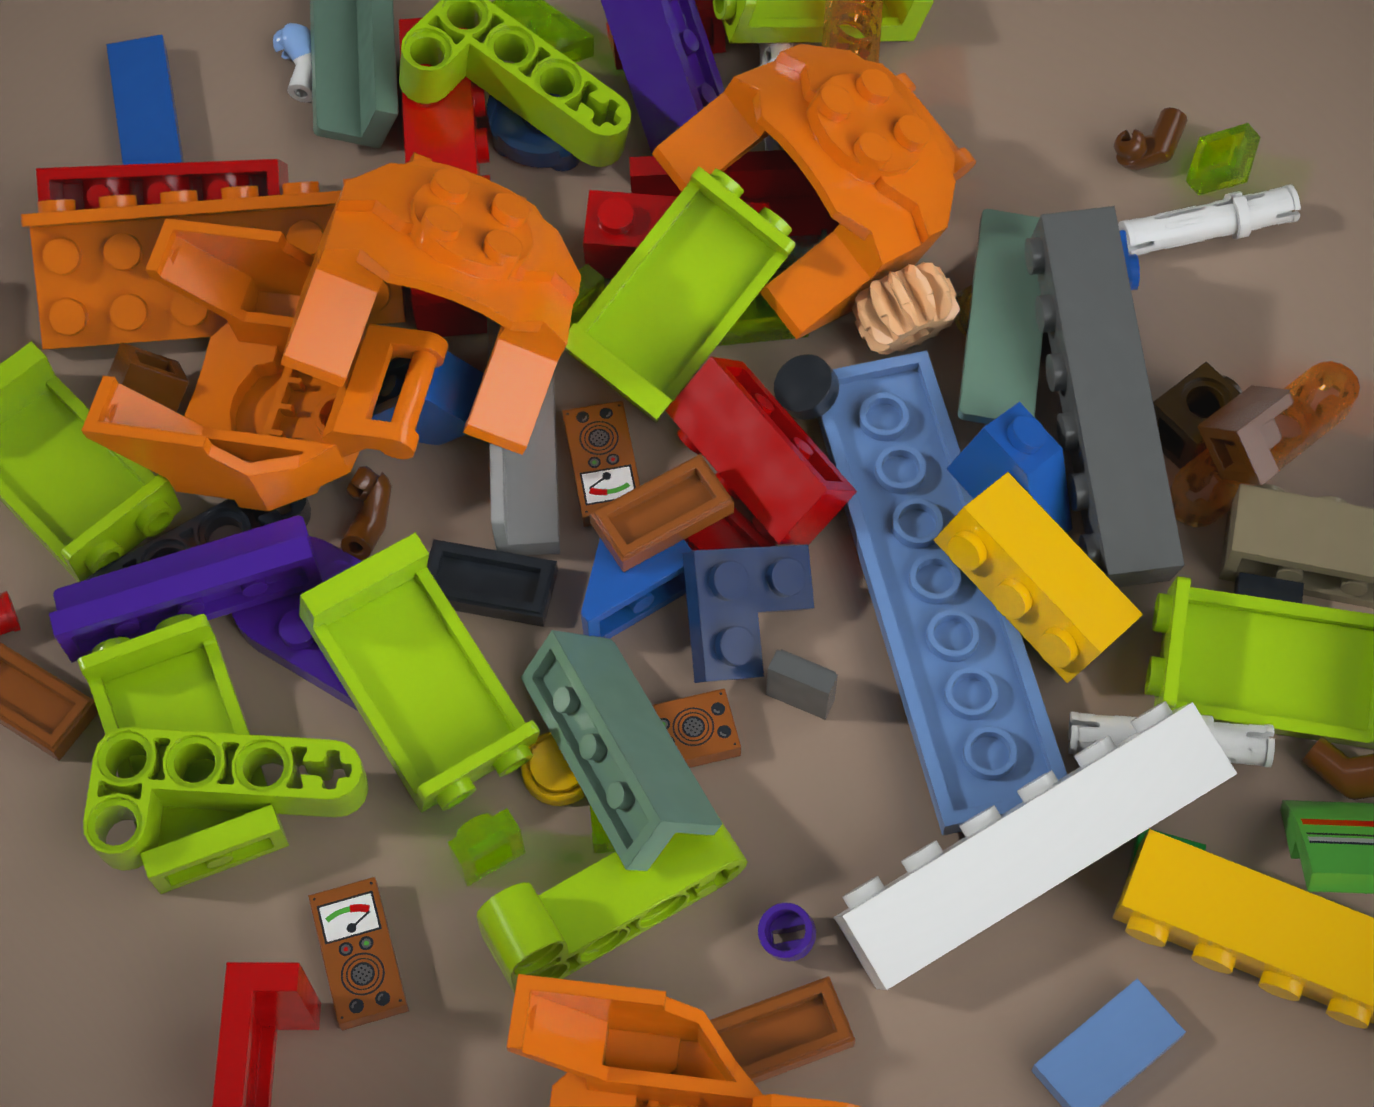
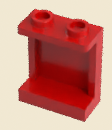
(255, 1005)

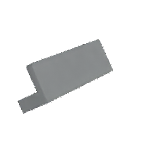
(526, 484)

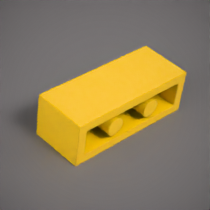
(1037, 576)

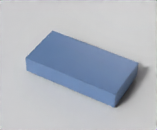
(1109, 1049)

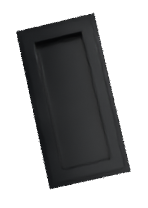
(493, 581)

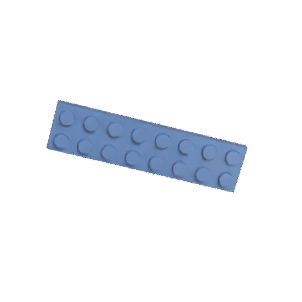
(949, 647)

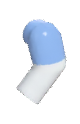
(296, 43)

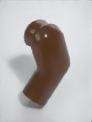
(1153, 149)
(373, 514)
(1349, 776)

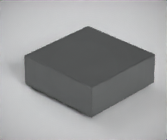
(801, 683)

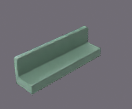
(353, 70)
(1002, 324)
(616, 746)

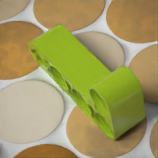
(585, 121)
(225, 789)
(602, 906)

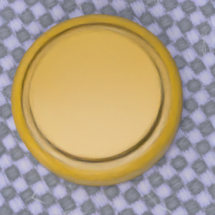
(549, 775)

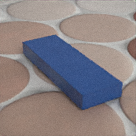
(144, 101)

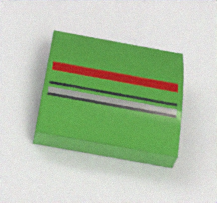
(1332, 844)

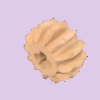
(905, 308)

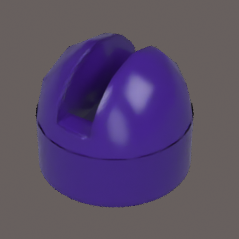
(786, 919)

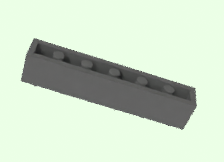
(1103, 396)

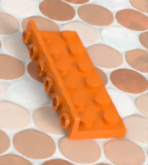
(95, 262)

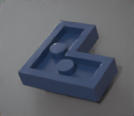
(724, 602)

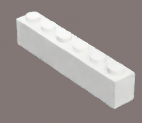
(1033, 845)

